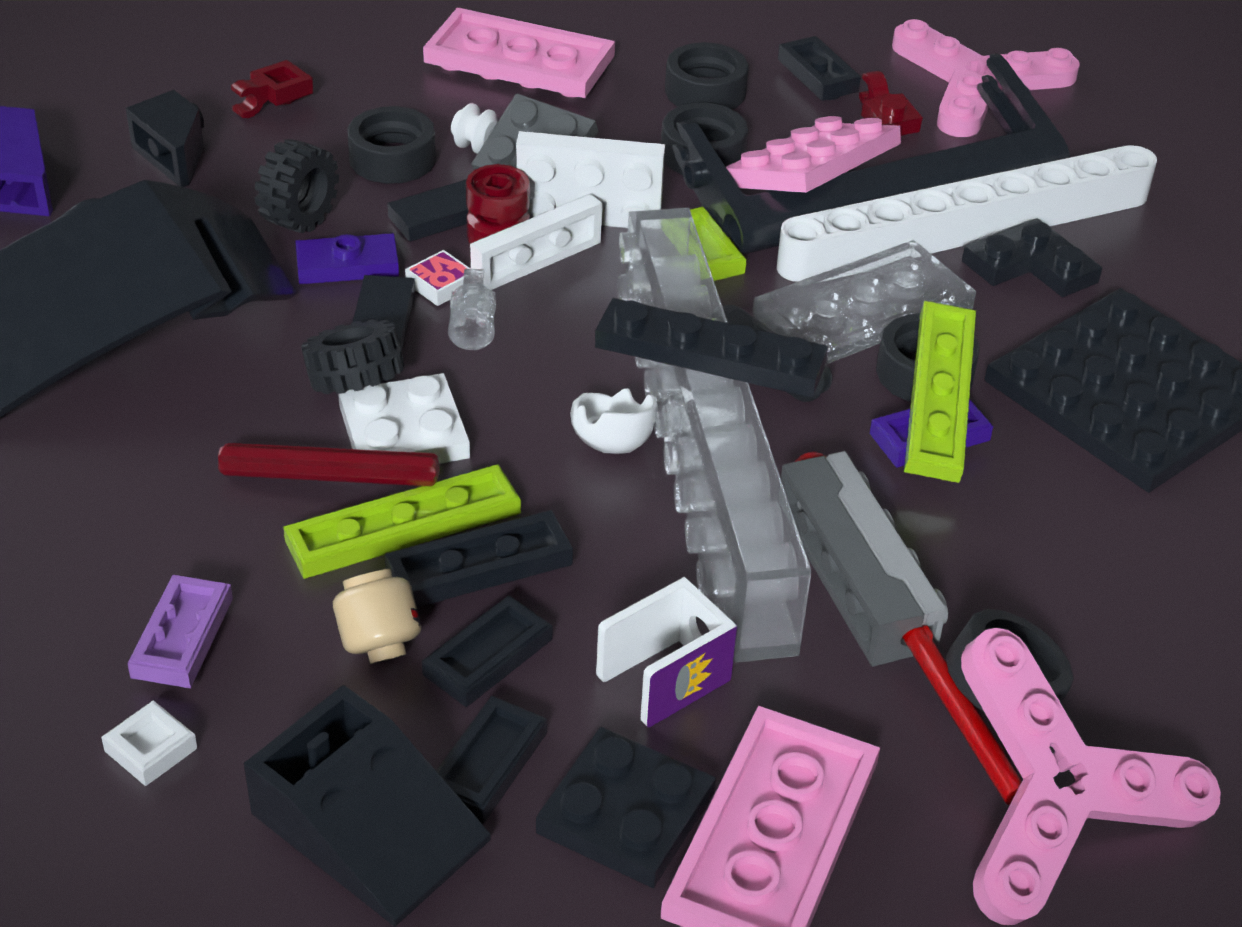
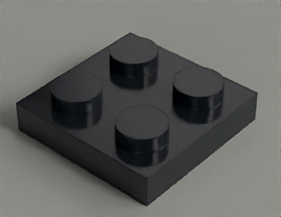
(626, 806)

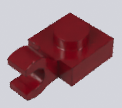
(278, 83)
(890, 108)

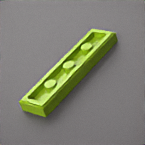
(940, 392)
(401, 521)

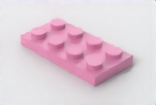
(519, 52)
(814, 154)
(772, 827)

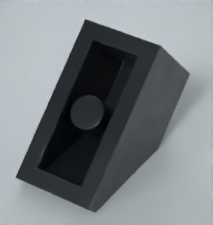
(168, 134)

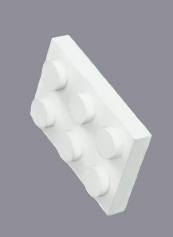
(615, 172)

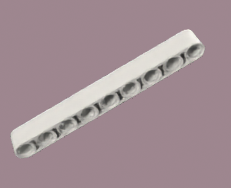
(967, 210)

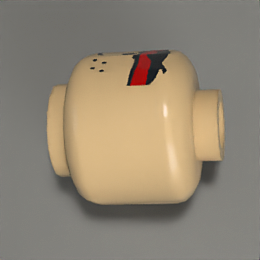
(376, 615)

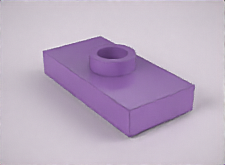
(180, 631)

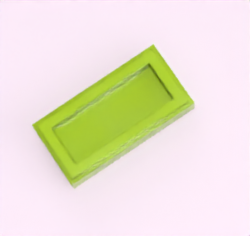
(720, 252)

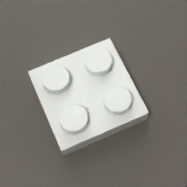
(406, 418)

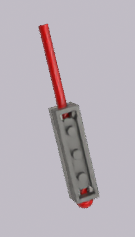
(882, 588)

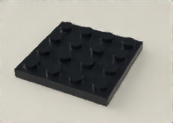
(1127, 387)

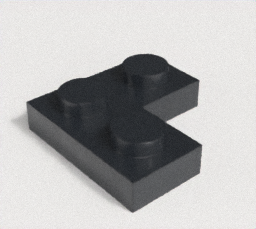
(1032, 249)

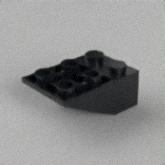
(363, 805)

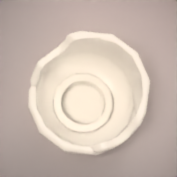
(613, 422)

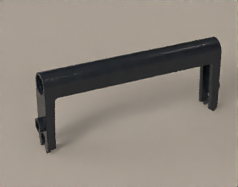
(757, 219)

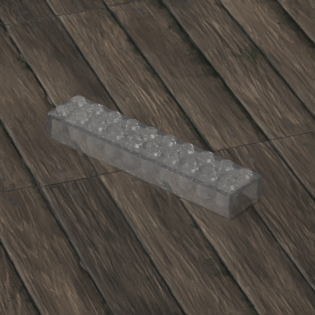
(718, 451)

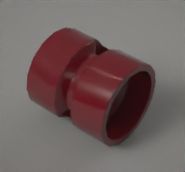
(495, 200)

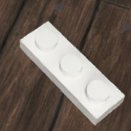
(538, 241)

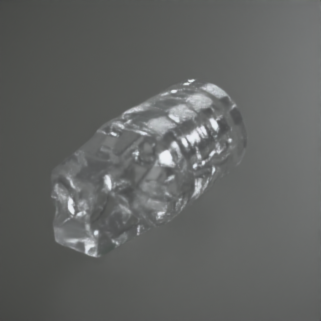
(472, 312)

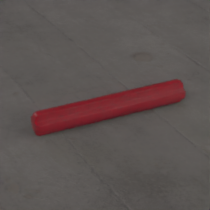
(329, 464)

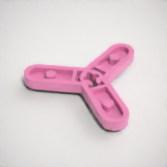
(962, 105)
(1047, 820)

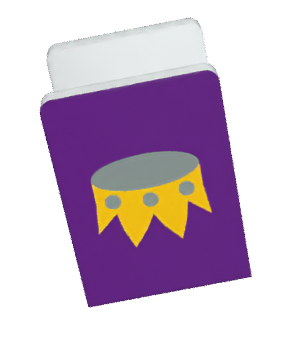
(653, 626)

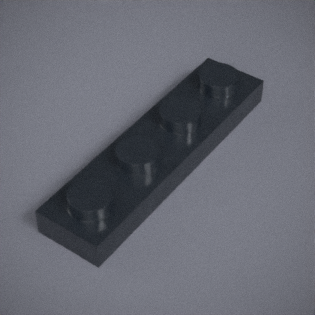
(712, 346)

